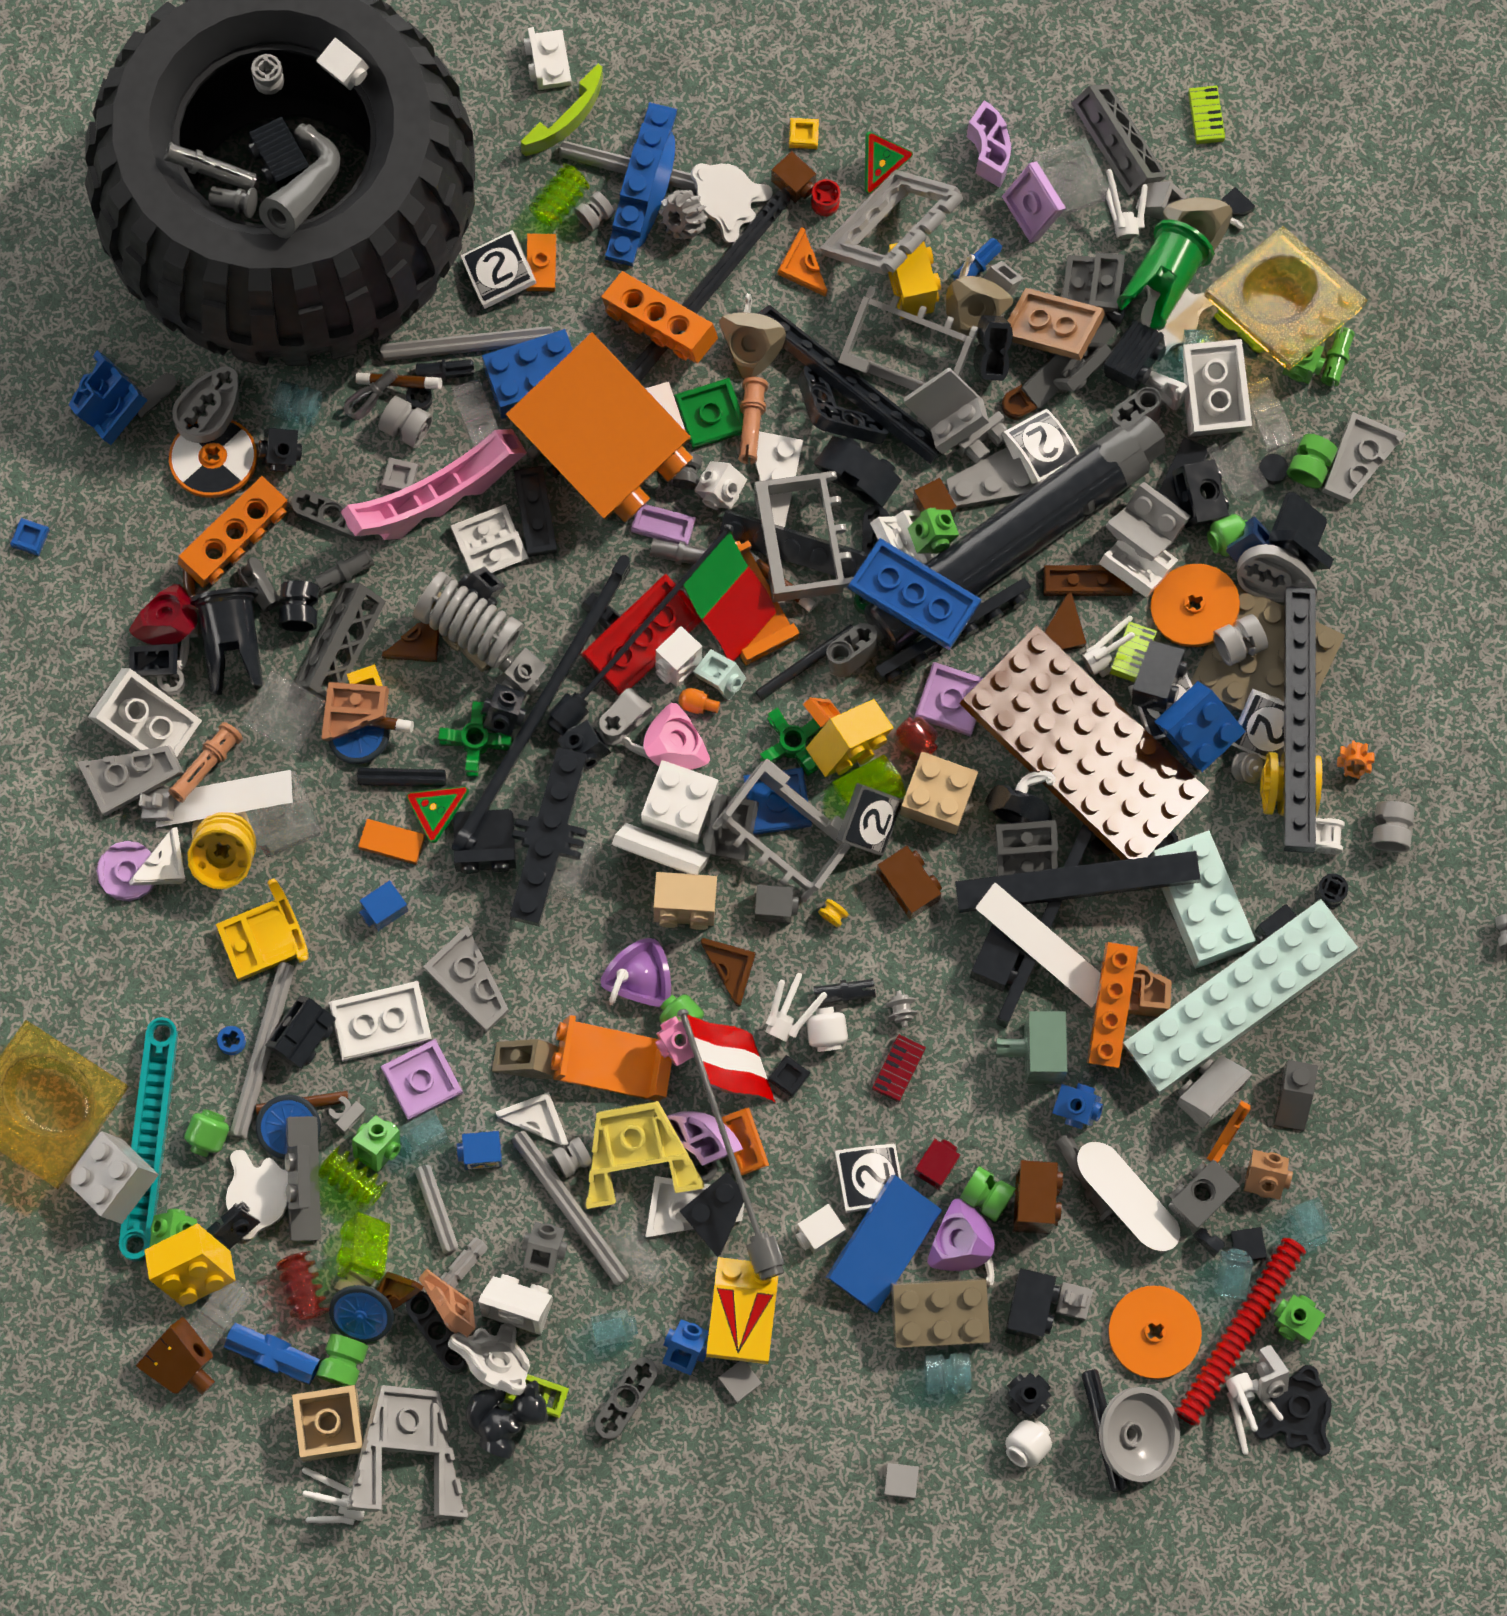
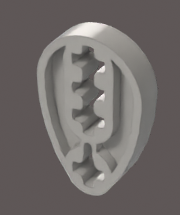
(218, 416)
(1279, 562)

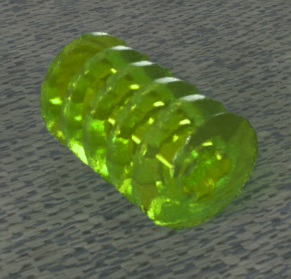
(558, 195)
(351, 1179)

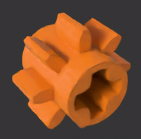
(1355, 759)

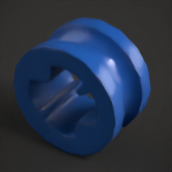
(234, 1049)

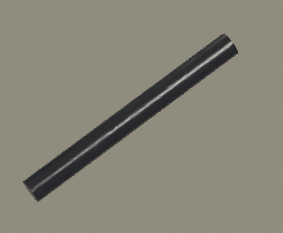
(798, 667)

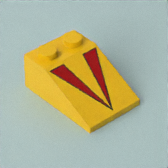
(741, 1313)

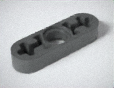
(327, 504)
(644, 1383)

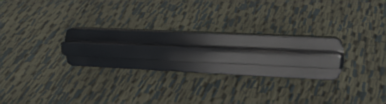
(1097, 1405)

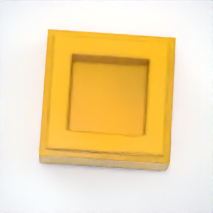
(803, 133)

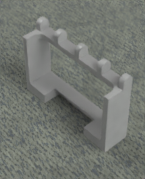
(894, 376)
(761, 492)
(776, 780)

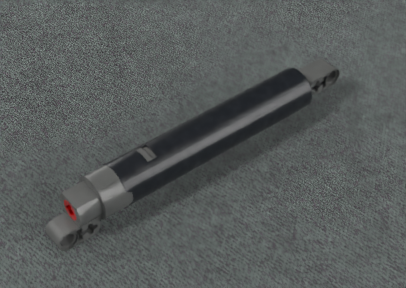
(1025, 523)

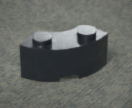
(859, 470)

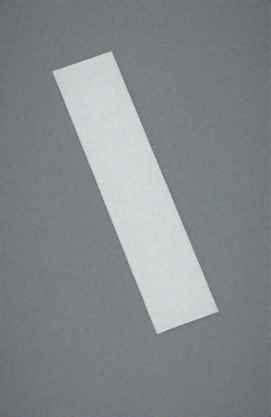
(234, 797)
(1041, 943)

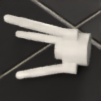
(1125, 223)
(1098, 657)
(781, 1024)
(1241, 1392)
(349, 1515)

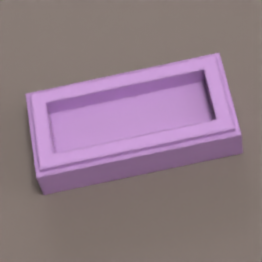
(663, 524)

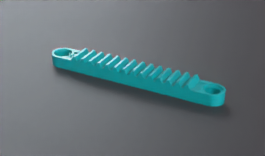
(150, 1129)

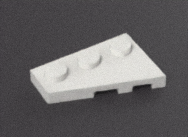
(666, 1207)

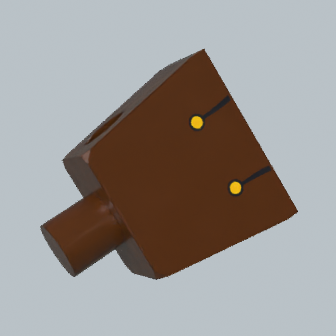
(178, 1359)

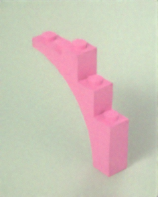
(433, 496)

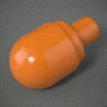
(697, 701)

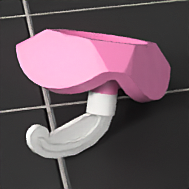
(672, 739)

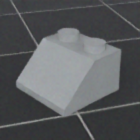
(1213, 1090)

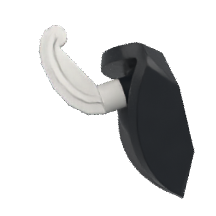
(1019, 805)

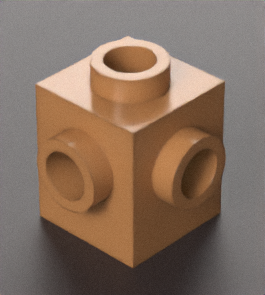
(1267, 1174)

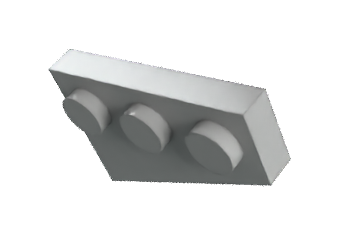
(1359, 455)
(990, 481)
(123, 778)
(466, 978)

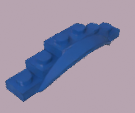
(643, 184)

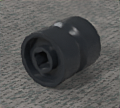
(299, 603)

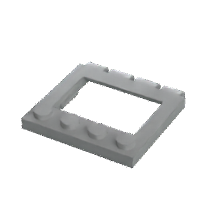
(844, 241)

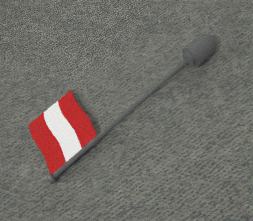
(733, 1065)

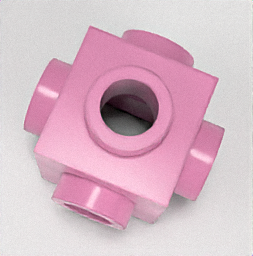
(666, 1045)

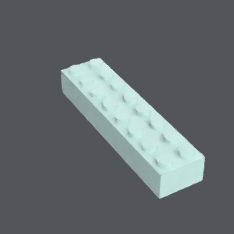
(1240, 997)

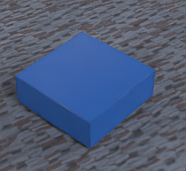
(29, 537)

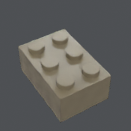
(940, 1312)

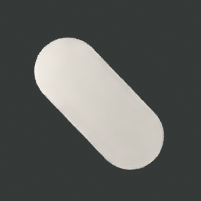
(1128, 1196)

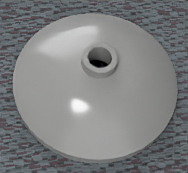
(1152, 1434)

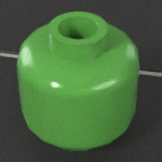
(1225, 532)
(673, 1005)
(206, 1132)

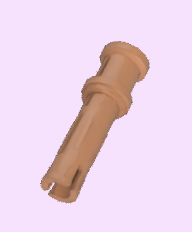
(752, 408)
(211, 750)

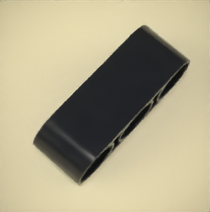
(425, 1322)

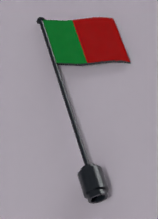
(725, 599)

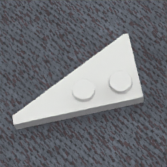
(777, 459)

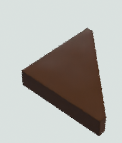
(1066, 626)
(416, 644)
(731, 965)
(398, 1288)

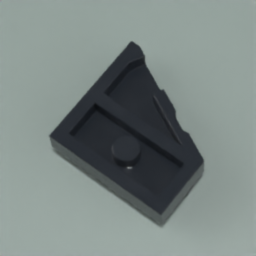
(715, 1212)

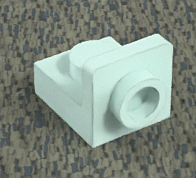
(720, 673)

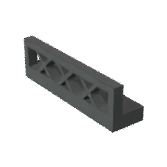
(1117, 139)
(334, 633)

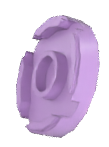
(117, 883)

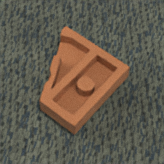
(352, 707)
(452, 1306)

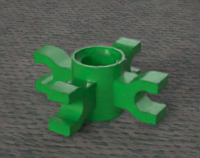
(785, 730)
(453, 737)

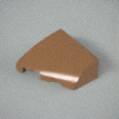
(1149, 993)

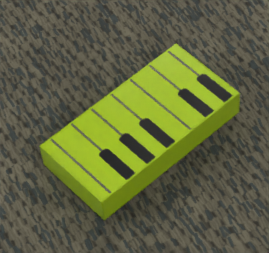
(1206, 114)
(1131, 654)

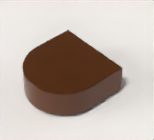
(1017, 404)

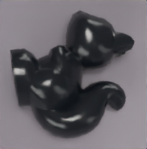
(499, 1425)

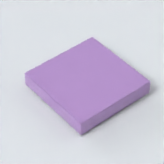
(1033, 202)
(942, 698)
(421, 1080)

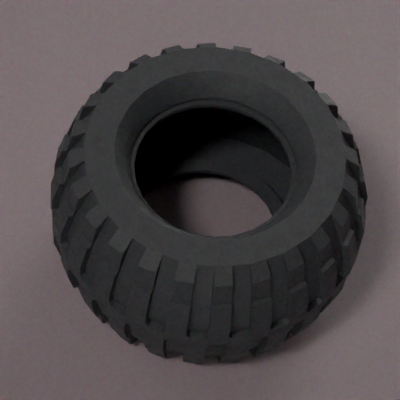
(235, 279)

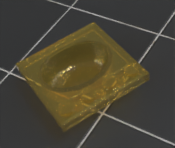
(1285, 298)
(42, 1099)

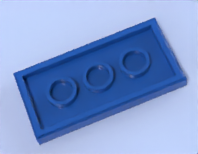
(914, 594)
(883, 1243)

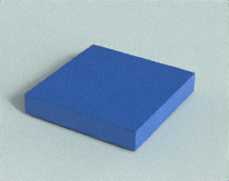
(773, 811)

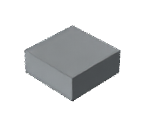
(399, 474)
(740, 1381)
(901, 1481)

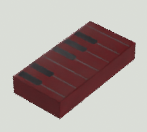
(899, 1068)

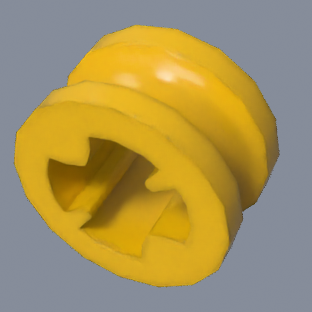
(833, 913)

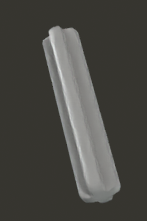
(436, 1209)

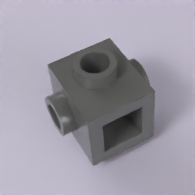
(521, 671)
(544, 1247)

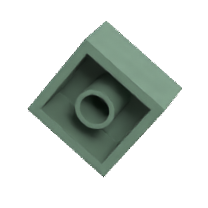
(1042, 1047)

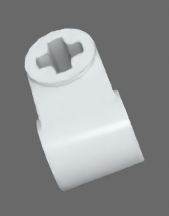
(1329, 836)

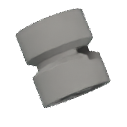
(402, 420)
(1243, 638)
(1393, 824)

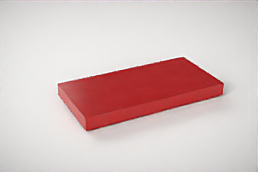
(641, 655)

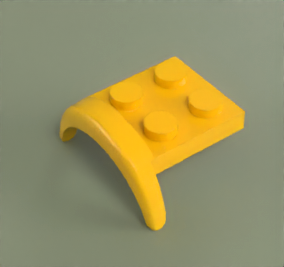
(263, 936)

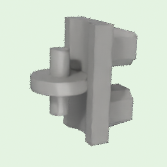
(973, 446)

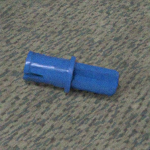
(982, 258)

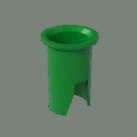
(1169, 267)

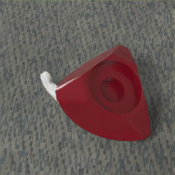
(167, 621)

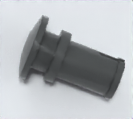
(236, 200)

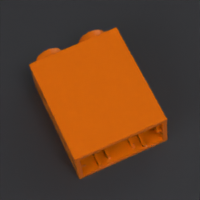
(602, 429)

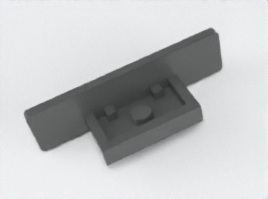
(1068, 373)
(303, 1178)

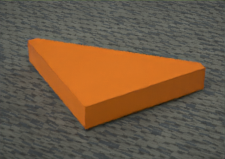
(801, 265)
(1229, 1131)

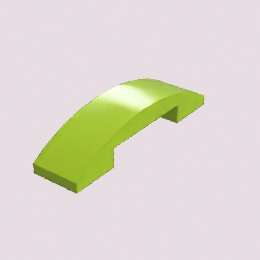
(542, 138)

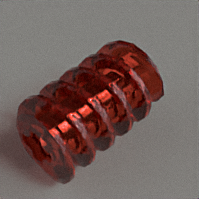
(301, 1287)

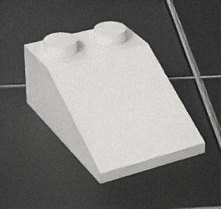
(1216, 388)
(143, 714)
(516, 1304)

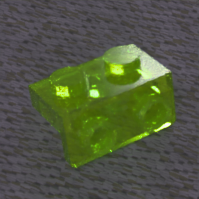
(875, 774)
(363, 1246)

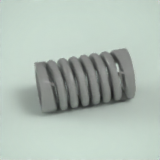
(472, 640)

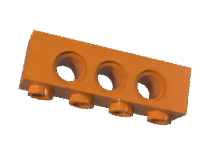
(629, 291)
(261, 496)
(1112, 1004)

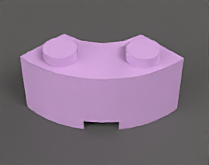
(992, 141)
(702, 1136)

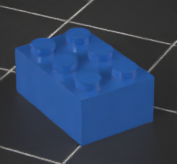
(522, 366)

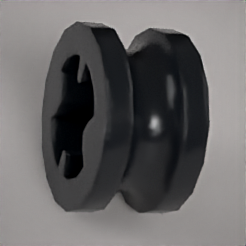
(427, 399)

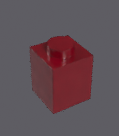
(937, 1163)

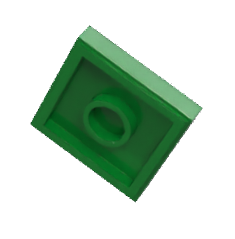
(710, 413)

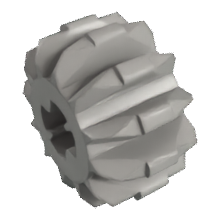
(683, 214)

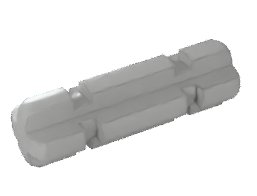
(464, 1262)

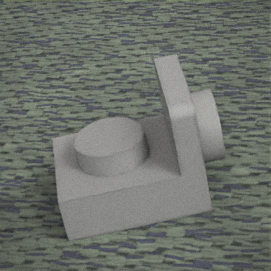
(1273, 1374)

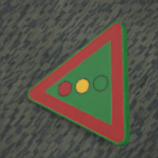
(882, 159)
(436, 808)

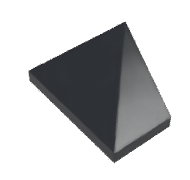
(154, 659)

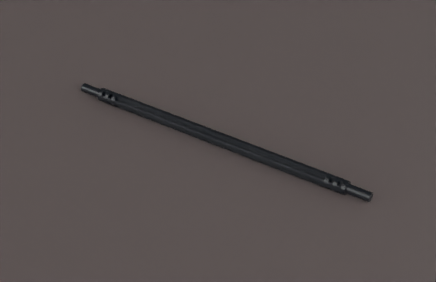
(713, 280)

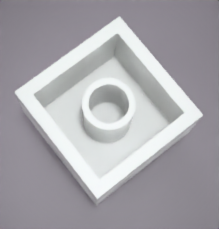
(679, 801)

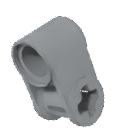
(627, 713)

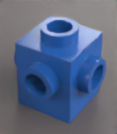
(1068, 1101)
(685, 1346)

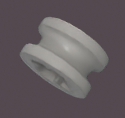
(166, 687)

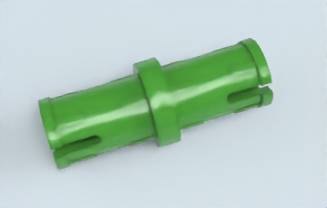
(1338, 356)

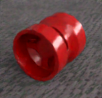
(825, 191)

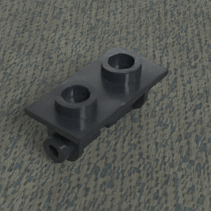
(236, 1225)

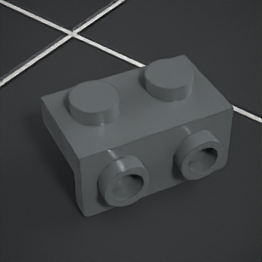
(721, 841)

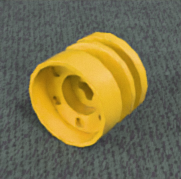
(1273, 784)
(218, 865)

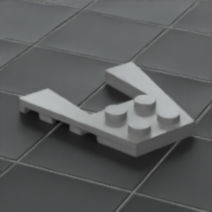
(407, 1423)

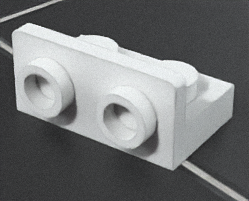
(549, 59)

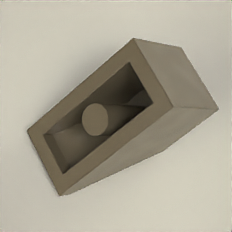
(524, 1058)

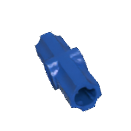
(272, 1353)

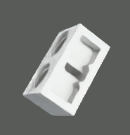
(677, 657)

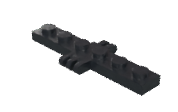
(548, 837)

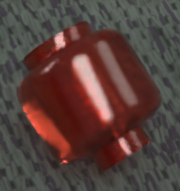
(916, 737)

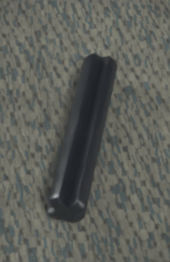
(401, 777)

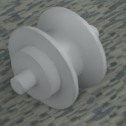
(1247, 767)
(901, 1008)

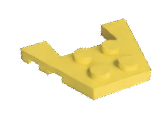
(634, 1139)

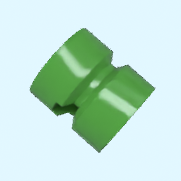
(1311, 462)
(987, 1194)
(342, 1361)

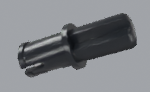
(447, 369)

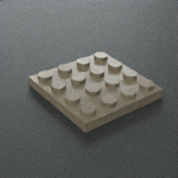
(1265, 669)

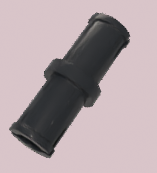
(846, 991)

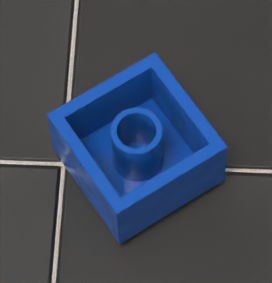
(1200, 726)

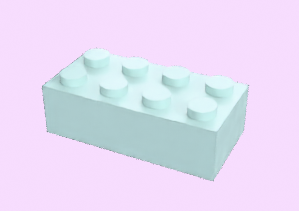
(1209, 910)

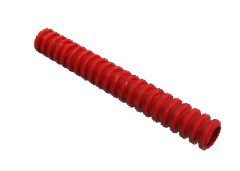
(1240, 1331)

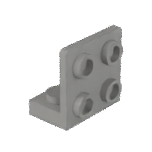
(948, 409)
(1148, 522)

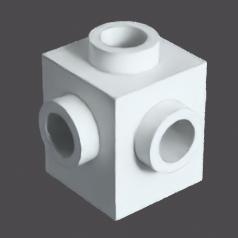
(720, 485)

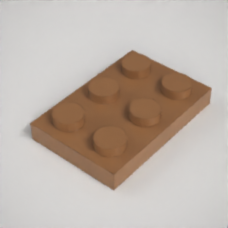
(1054, 323)

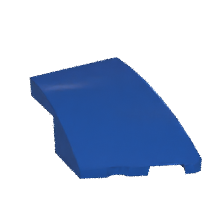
(107, 399)

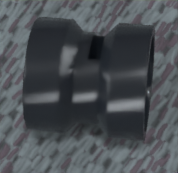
(1332, 896)

